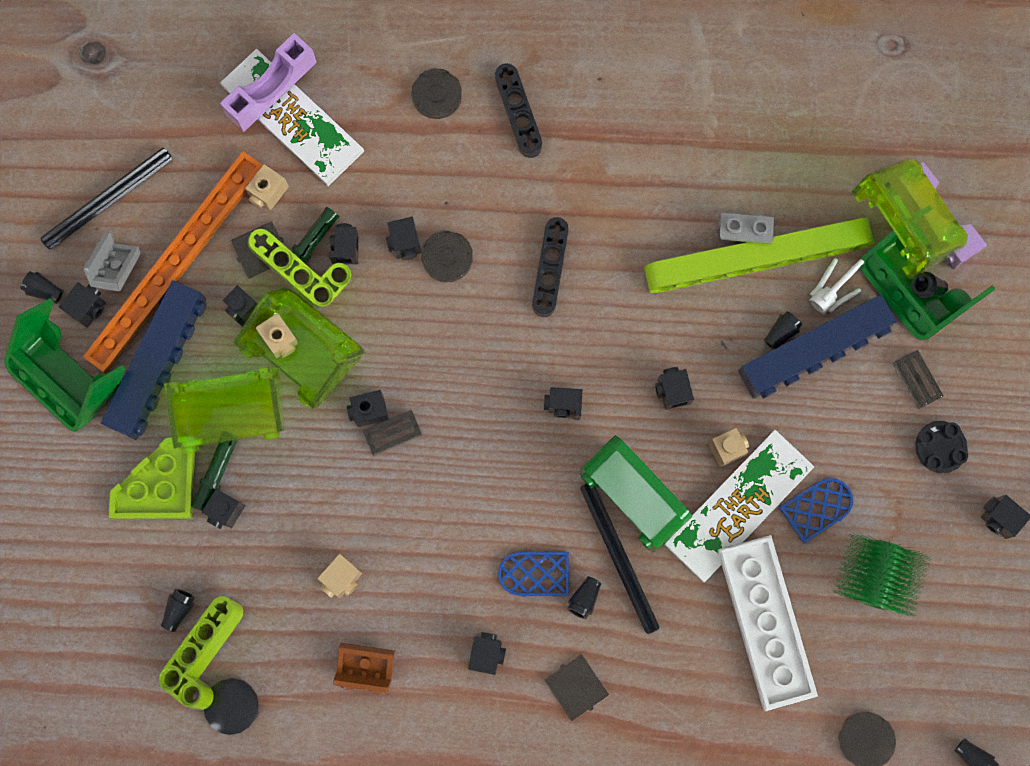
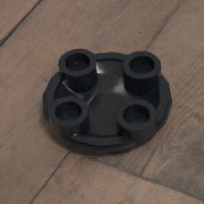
(941, 446)
(232, 707)

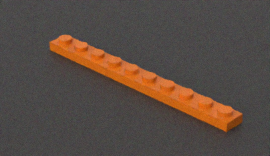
(172, 263)

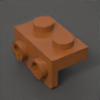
(364, 668)

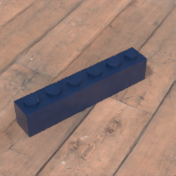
(817, 347)
(154, 360)

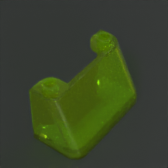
(914, 214)
(322, 350)
(225, 409)

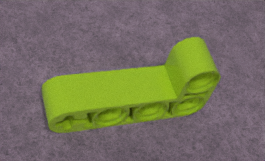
(294, 264)
(205, 651)

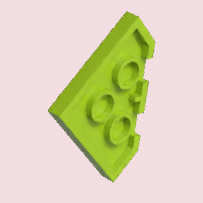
(157, 487)

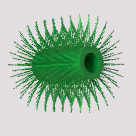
(880, 575)

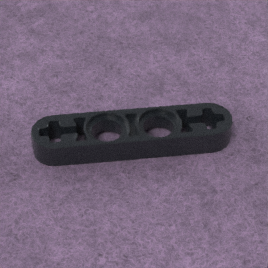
(518, 110)
(551, 267)

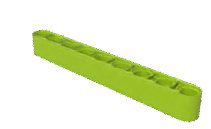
(756, 257)

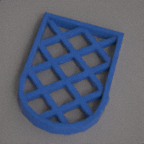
(835, 519)
(528, 573)

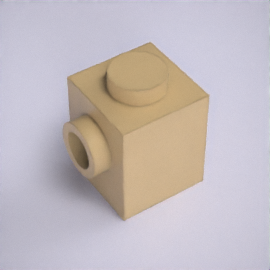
(266, 188)
(277, 336)
(729, 447)
(339, 577)

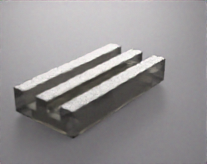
(898, 364)
(388, 423)

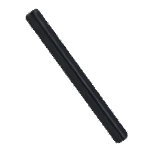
(106, 198)
(620, 559)

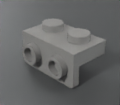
(745, 228)
(110, 263)

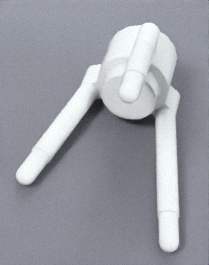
(824, 299)

